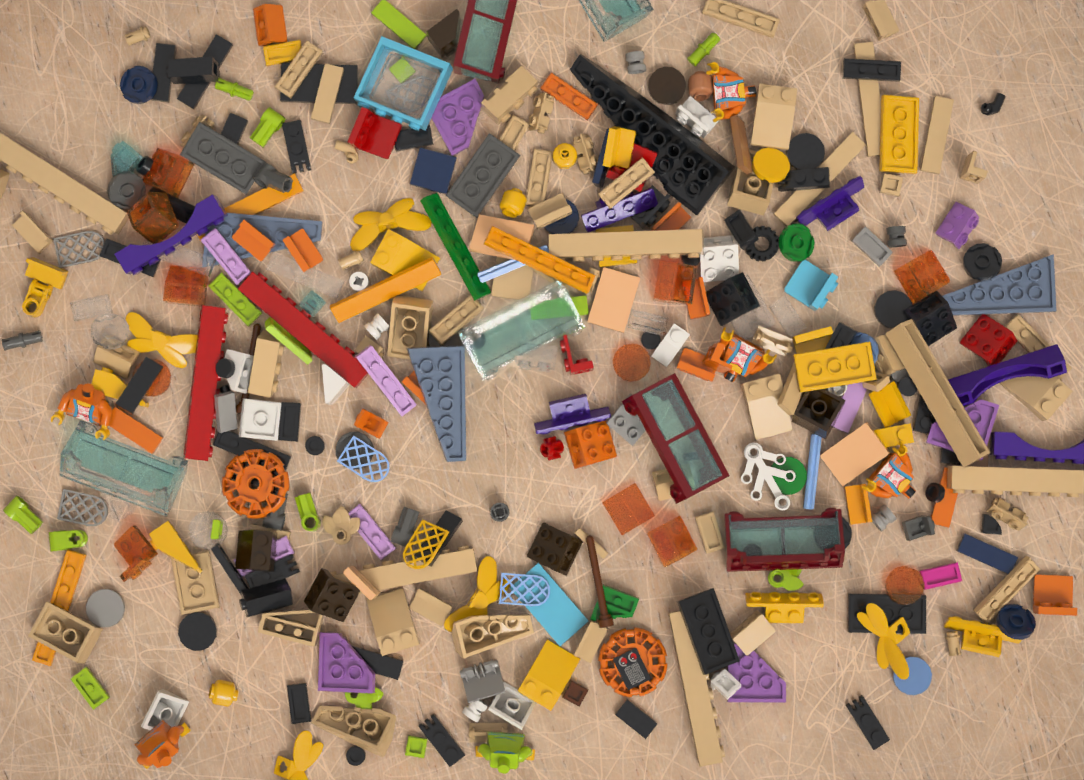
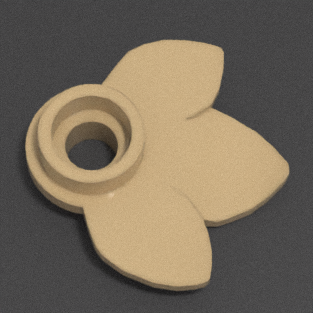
(341, 523)

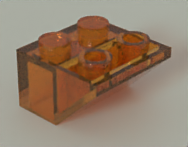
(168, 172)
(153, 217)
(675, 283)
(185, 287)
(671, 541)

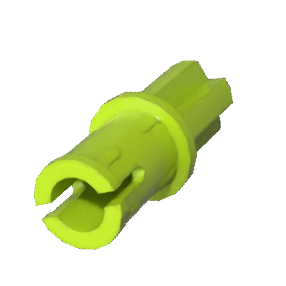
(703, 49)
(234, 89)

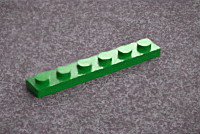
(455, 245)

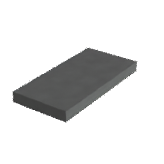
(222, 158)
(483, 175)

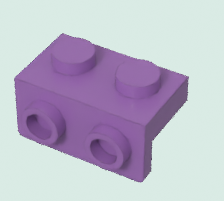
(958, 225)

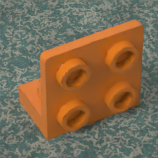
(590, 444)
(1053, 595)

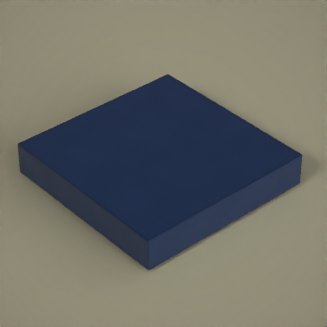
(433, 171)

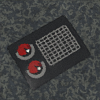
(631, 668)

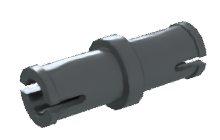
(22, 340)

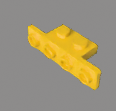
(784, 606)
(979, 636)

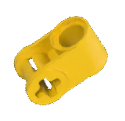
(37, 297)

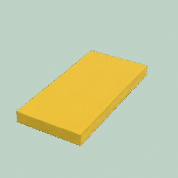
(899, 134)
(834, 367)

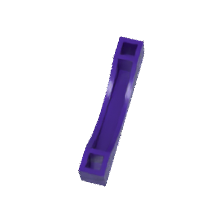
(205, 215)
(1040, 363)
(1009, 444)

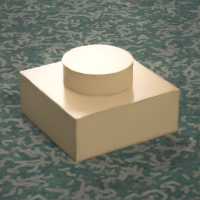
(891, 185)
(877, 385)

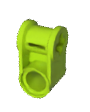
(65, 539)

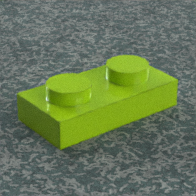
(90, 688)

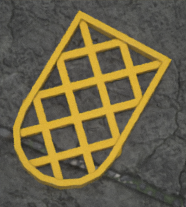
(432, 555)

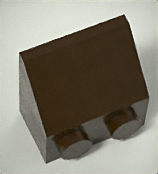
(445, 34)
(818, 411)
(256, 550)

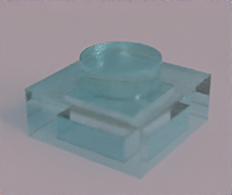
(312, 303)

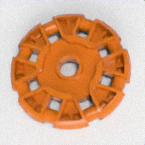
(266, 483)
(656, 650)

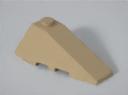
(488, 631)

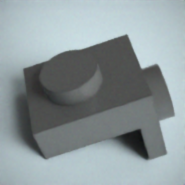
(918, 527)

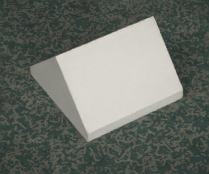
(333, 385)
(512, 706)
(165, 707)

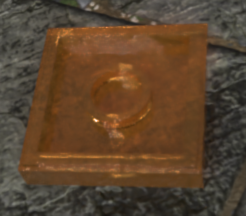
(628, 509)

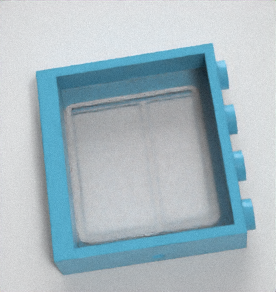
(403, 84)

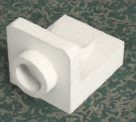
(725, 683)

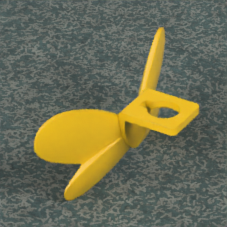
(377, 222)
(168, 346)
(486, 593)
(887, 650)
(303, 757)

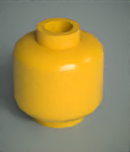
(564, 162)
(513, 203)
(223, 693)

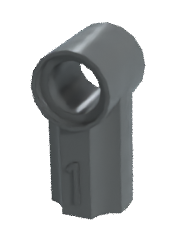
(270, 177)
(276, 519)
(405, 527)

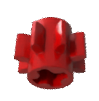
(551, 448)

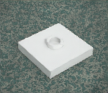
(260, 419)

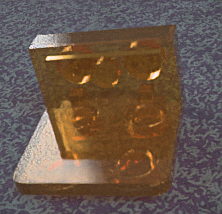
(922, 276)
(136, 552)

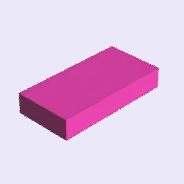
(941, 575)

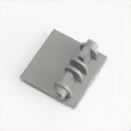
(626, 425)
(482, 681)

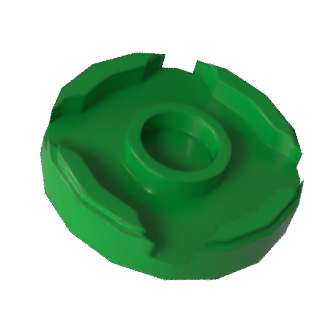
(796, 242)
(795, 486)

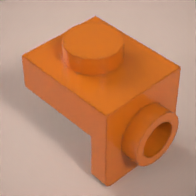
(370, 423)

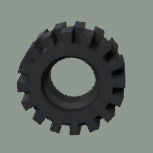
(773, 244)

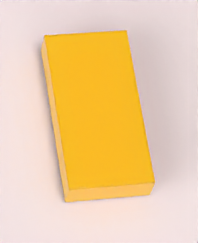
(281, 52)

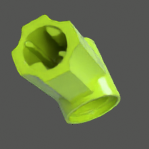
(270, 122)
(307, 510)
(19, 511)

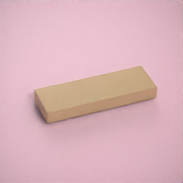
(298, 69)
(327, 93)
(538, 177)
(626, 183)
(456, 320)
(790, 395)

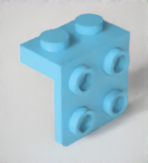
(811, 285)

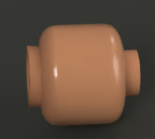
(700, 86)

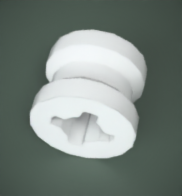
(359, 284)

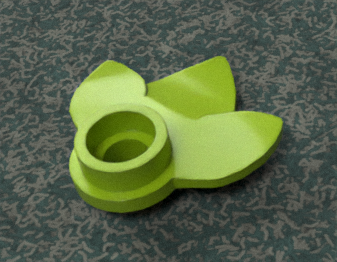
(788, 579)
(364, 700)

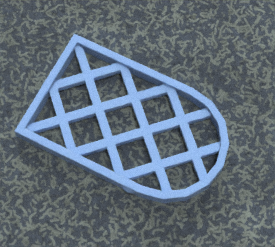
(361, 465)
(528, 590)

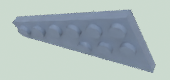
(272, 227)
(1015, 291)
(442, 383)

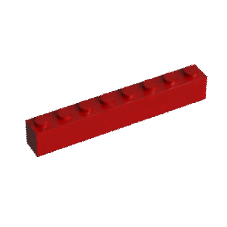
(303, 329)
(204, 383)

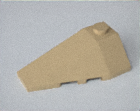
(365, 728)

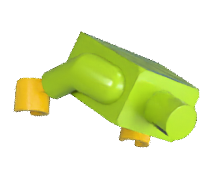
(505, 751)

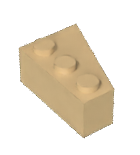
(510, 95)
(266, 365)
(293, 625)

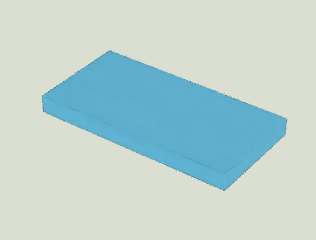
(558, 614)

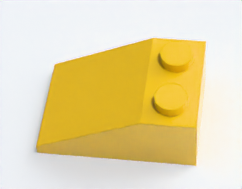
(398, 254)
(548, 675)

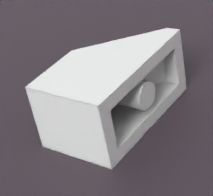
(670, 345)
(243, 365)

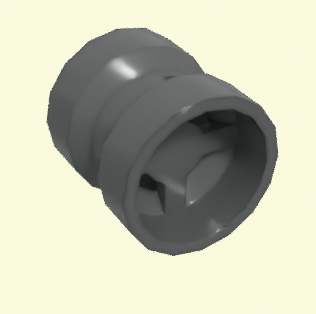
(896, 236)
(499, 512)

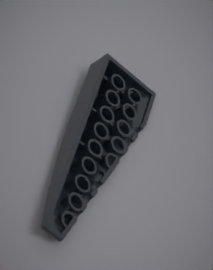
(683, 161)

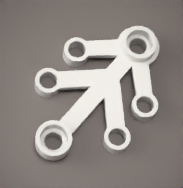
(766, 472)

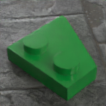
(618, 604)

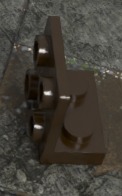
(554, 549)
(331, 596)

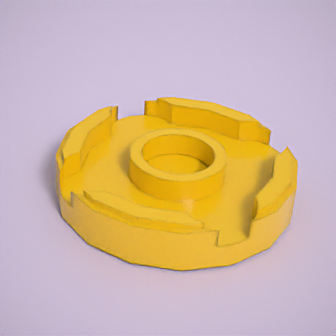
(770, 165)

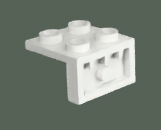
(695, 117)
(719, 258)

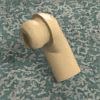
(349, 150)

